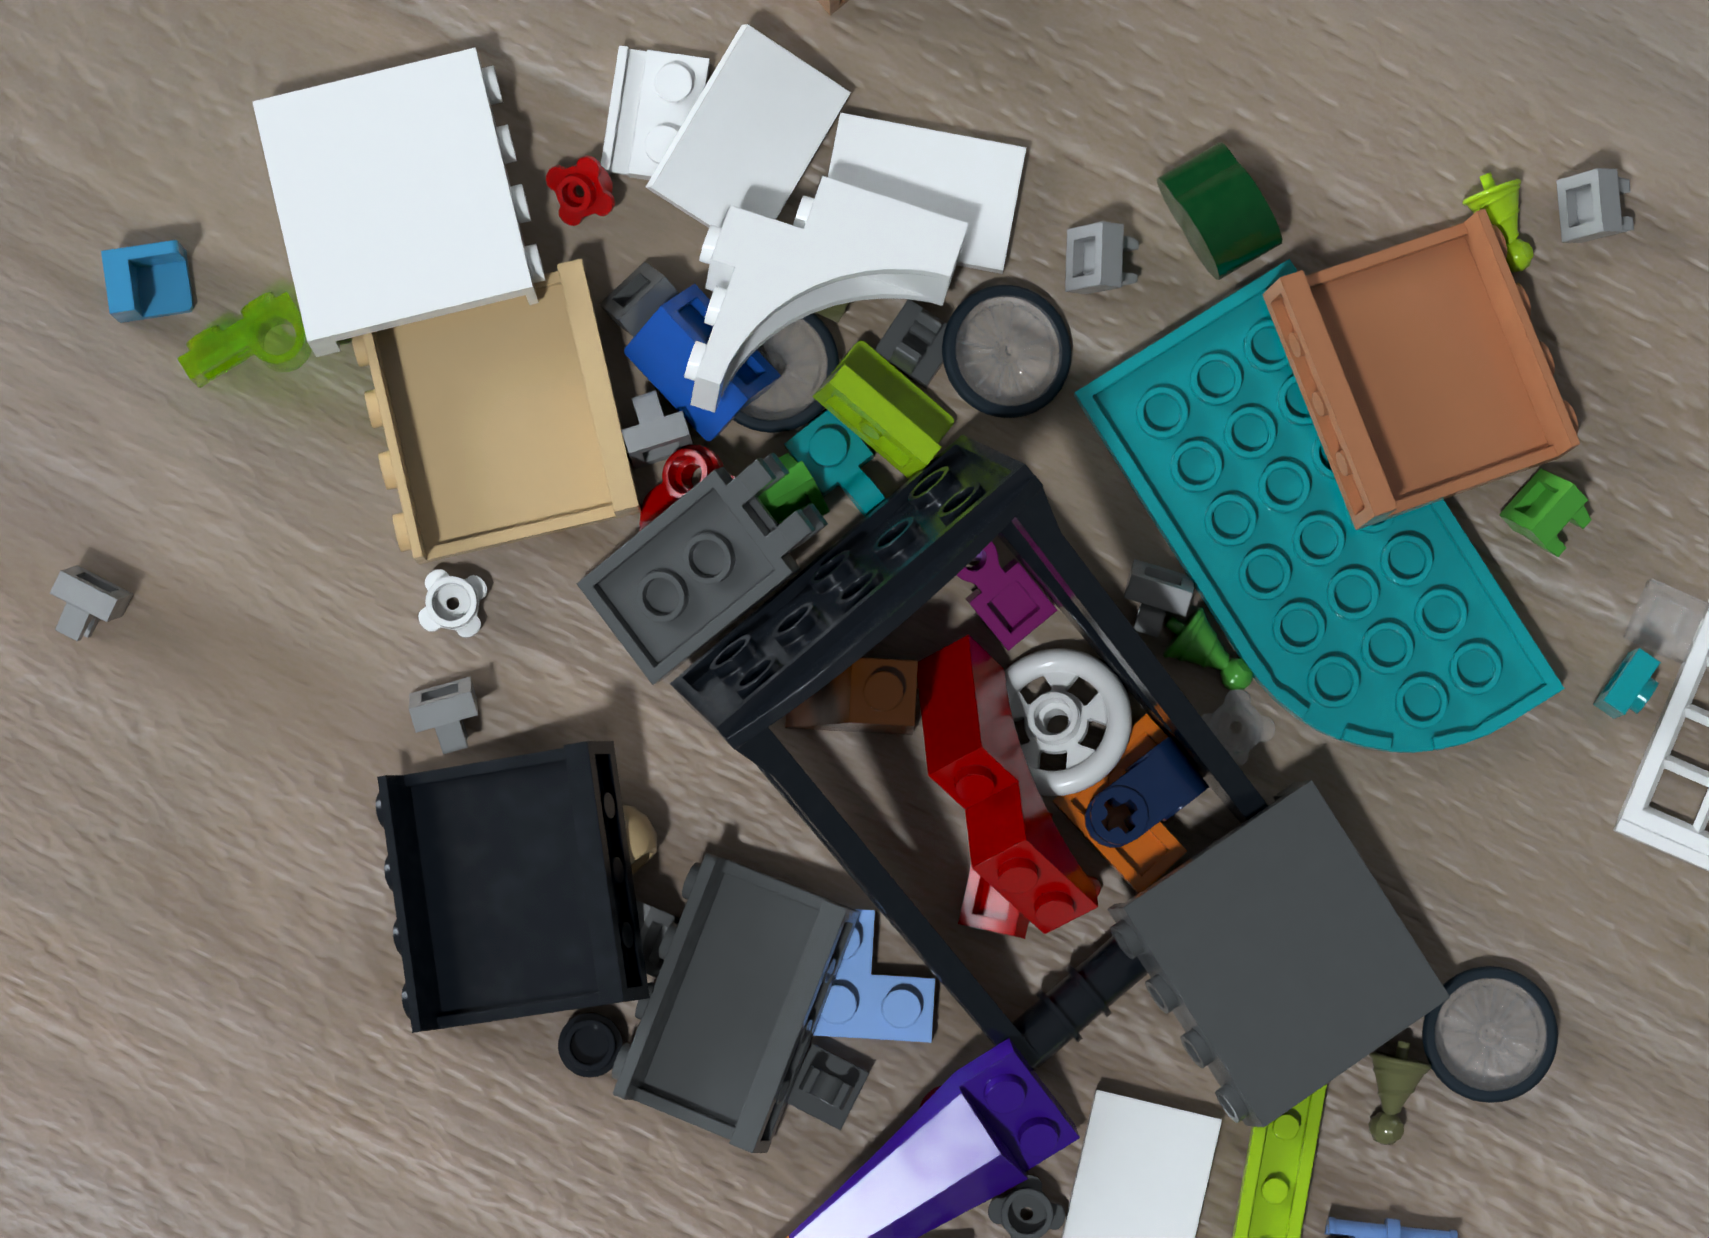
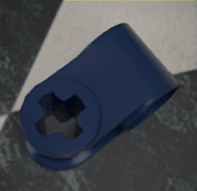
(1152, 791)

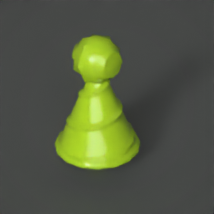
(1502, 209)

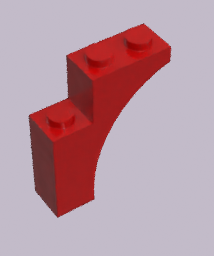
(982, 767)

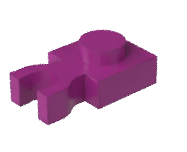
(1006, 597)

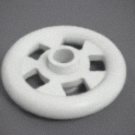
(1108, 707)

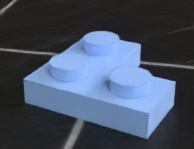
(875, 1004)

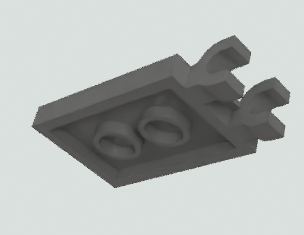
(698, 567)

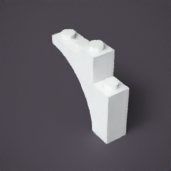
(835, 253)

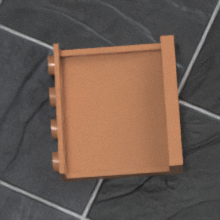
(1422, 370)

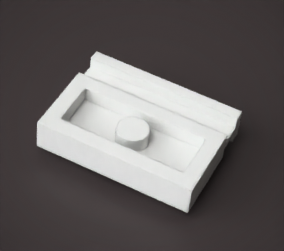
(648, 107)

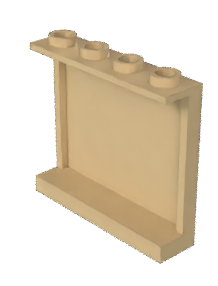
(499, 421)

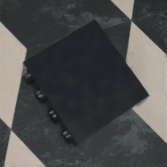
(512, 887)

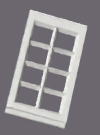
(1636, 817)

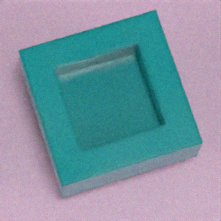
(1629, 685)

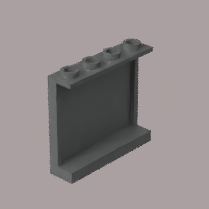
(1278, 956)

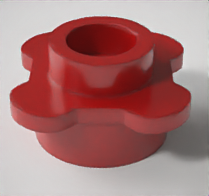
(596, 186)

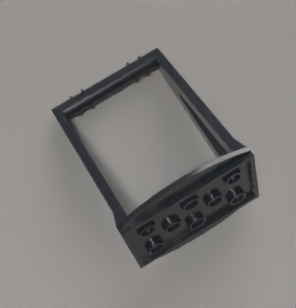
(860, 596)

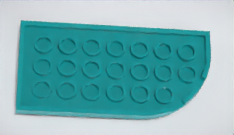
(1359, 632)

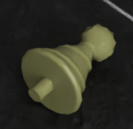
(1396, 1081)

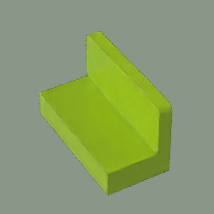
(885, 409)

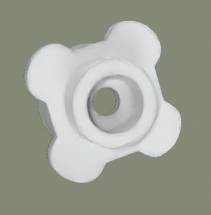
(442, 588)

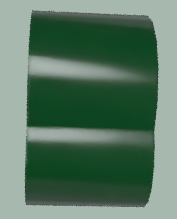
(1220, 210)

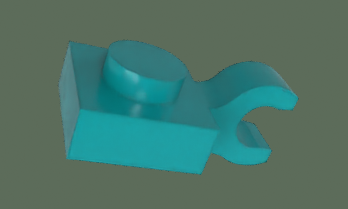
(835, 459)

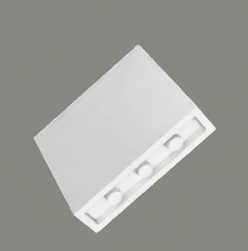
(397, 197)

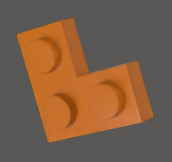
(1153, 852)

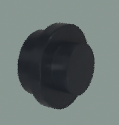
(589, 1045)

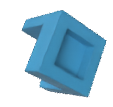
(147, 281)

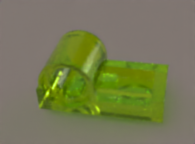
(219, 351)

